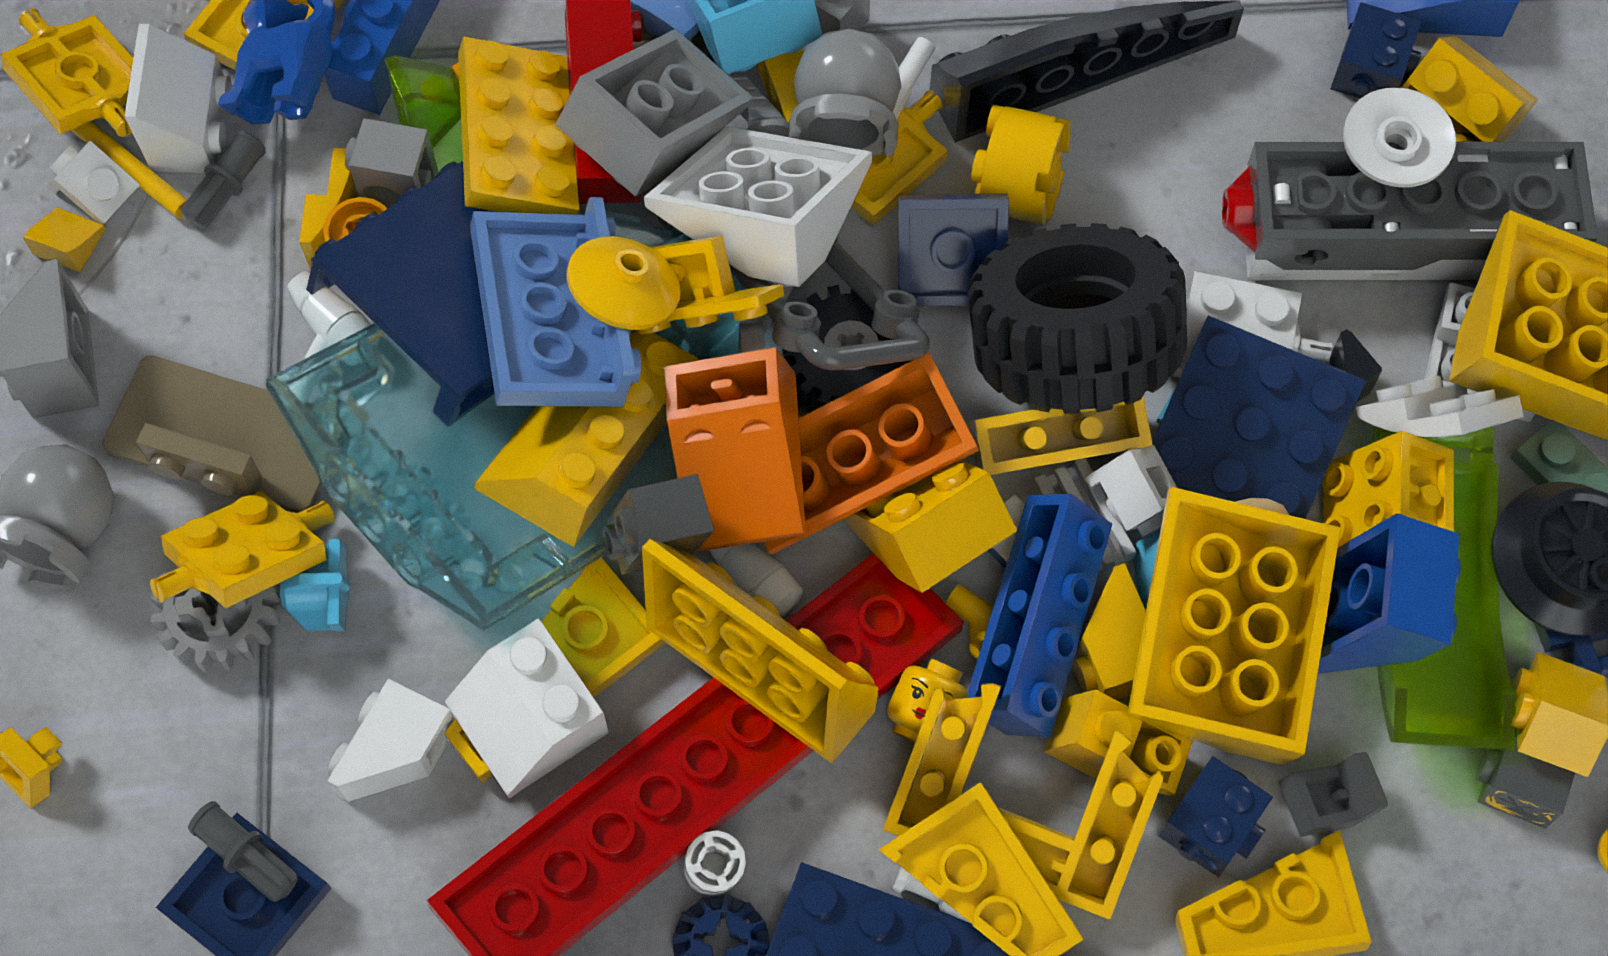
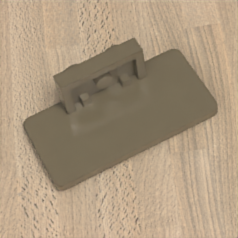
(211, 434)

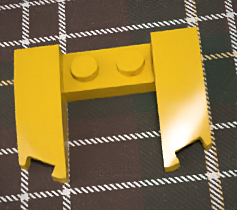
(1079, 869)

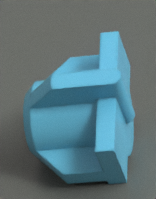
(320, 594)

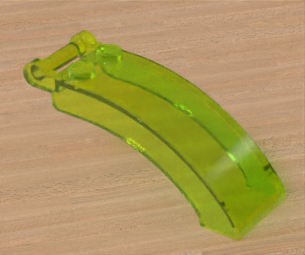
(1464, 689)

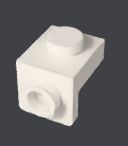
(92, 181)

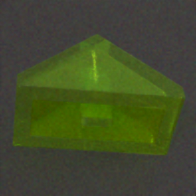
(425, 95)

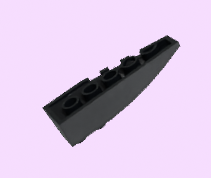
(1073, 58)

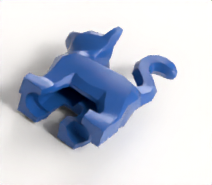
(280, 60)

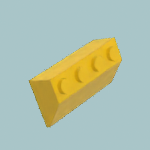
(574, 457)

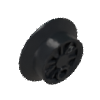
(1555, 557)

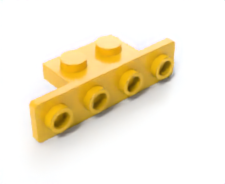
(709, 286)

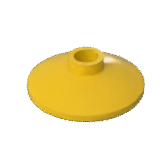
(623, 283)

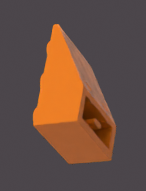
(740, 433)

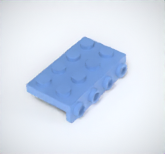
(536, 332)

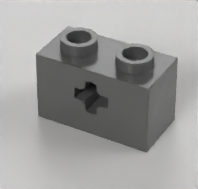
(661, 511)

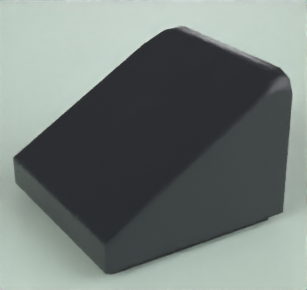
(1353, 358)

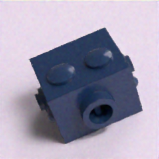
(1377, 52)
(1217, 818)

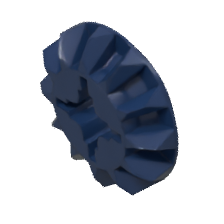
(703, 918)

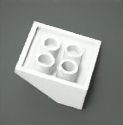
(767, 196)

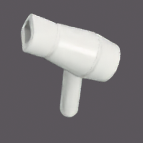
(325, 313)
(760, 575)

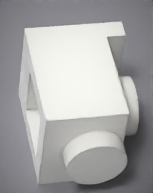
(1135, 489)

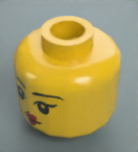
(914, 693)

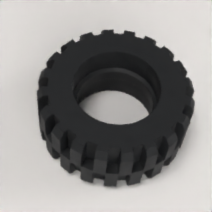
(1078, 318)

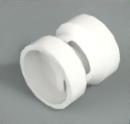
(709, 871)

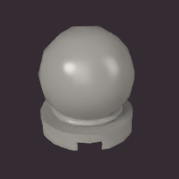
(847, 93)
(52, 509)

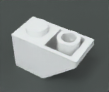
(393, 746)

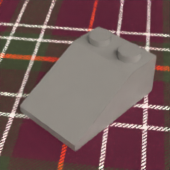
(651, 110)

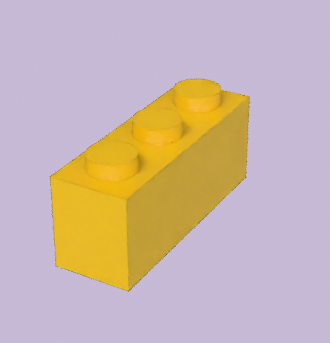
(1046, 438)

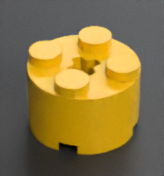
(1023, 161)

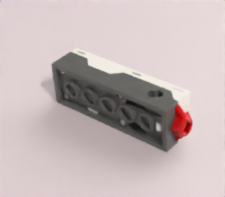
(1321, 218)

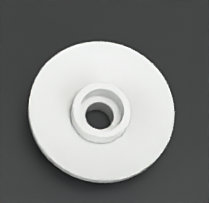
(1404, 119)

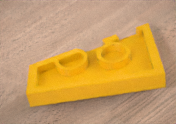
(986, 875)
(1292, 909)

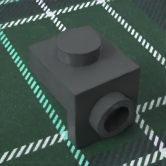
(1334, 795)

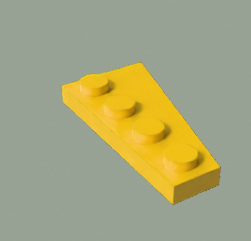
(599, 633)

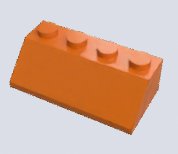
(877, 444)

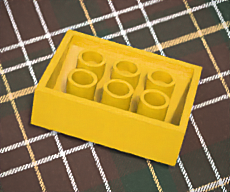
(1540, 325)
(1234, 626)
(755, 650)

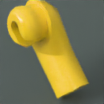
(973, 611)

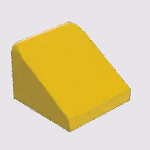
(64, 238)

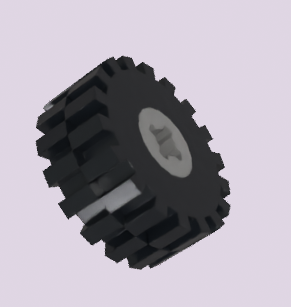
(843, 323)

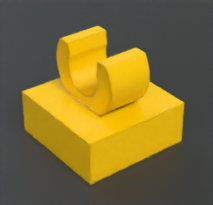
(28, 764)

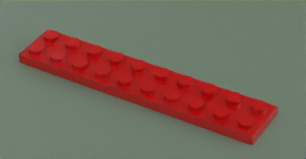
(673, 783)

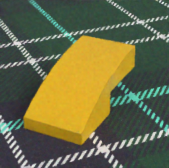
(319, 206)

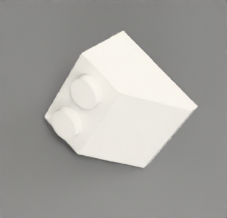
(176, 102)
(526, 709)

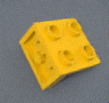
(1389, 478)

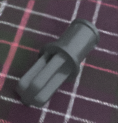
(223, 180)
(243, 851)

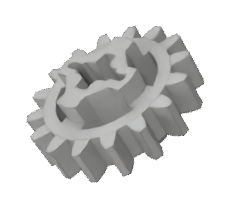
(234, 628)

